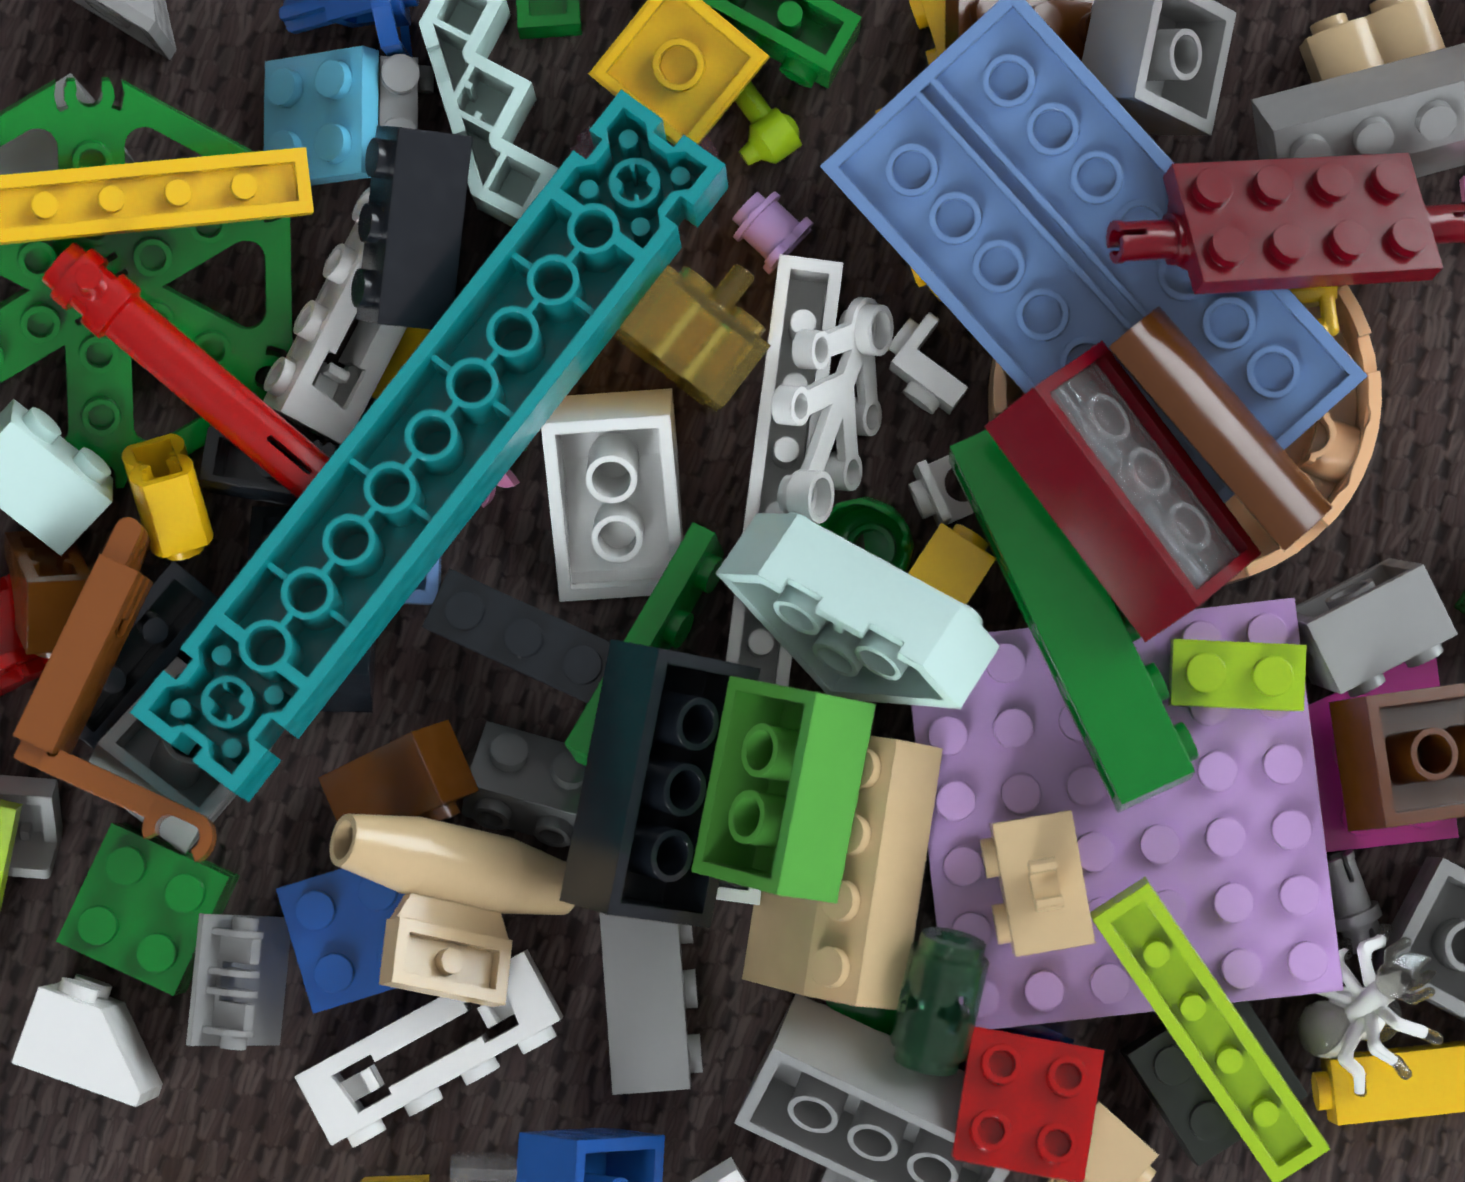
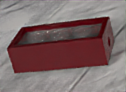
(1123, 491)

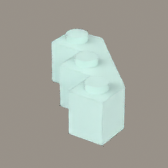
(484, 104)

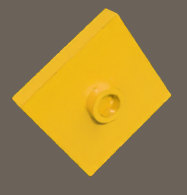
(680, 65)

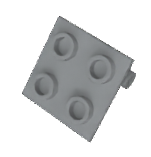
(238, 981)

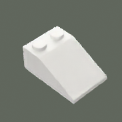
(613, 492)

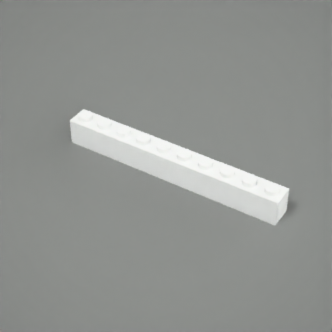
(803, 299)

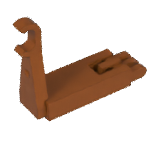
(76, 679)

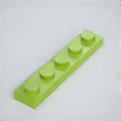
(1209, 1030)

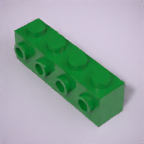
(803, 35)

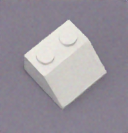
(87, 1041)

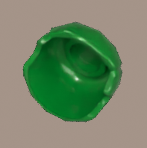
(882, 525)

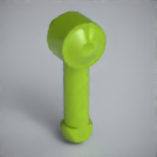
(771, 132)

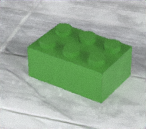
(783, 789)

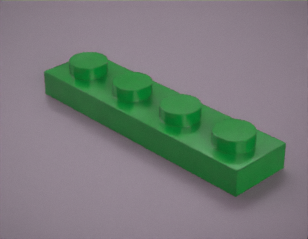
(665, 616)

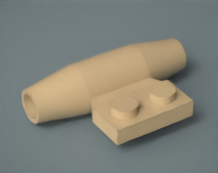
(455, 887)

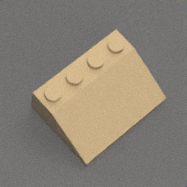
(862, 943)

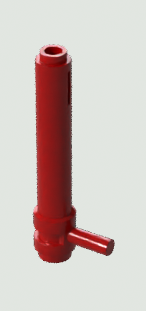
(114, 309)

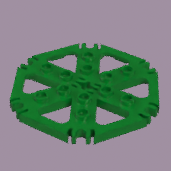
(96, 367)

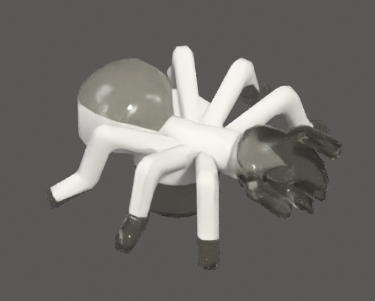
(1371, 1011)

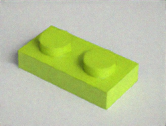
(1237, 675)

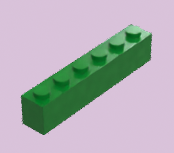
(1077, 632)

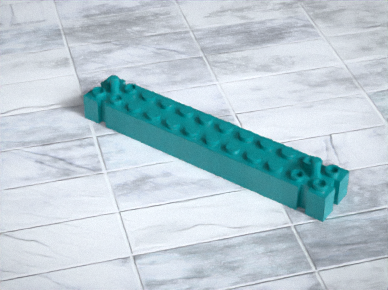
(433, 446)

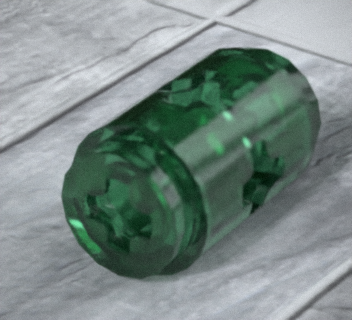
(937, 973)

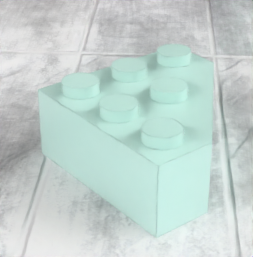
(856, 617)

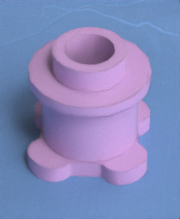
(769, 228)

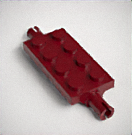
(1293, 224)

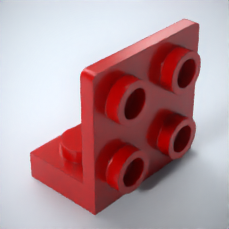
(1027, 1105)

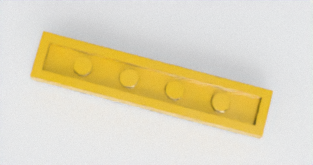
(154, 195)

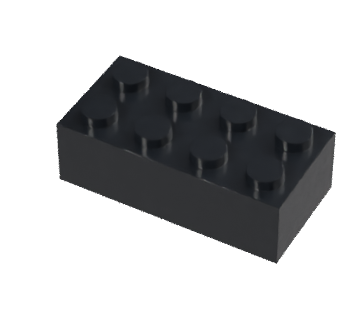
(649, 786)

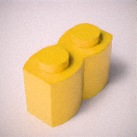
(168, 497)

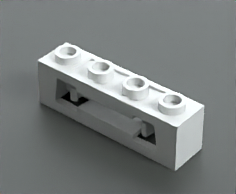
(323, 394)
(337, 1100)

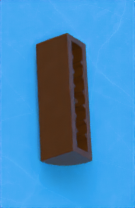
(1220, 428)

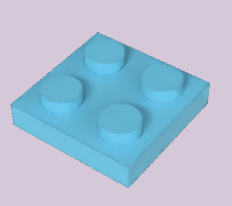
(326, 106)

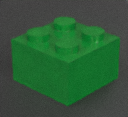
(144, 908)

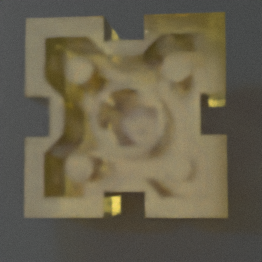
(695, 334)

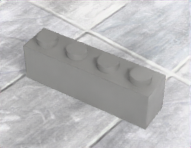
(648, 1005)

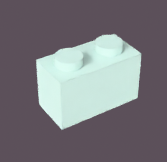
(47, 480)

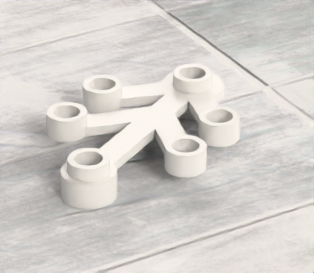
(861, 335)

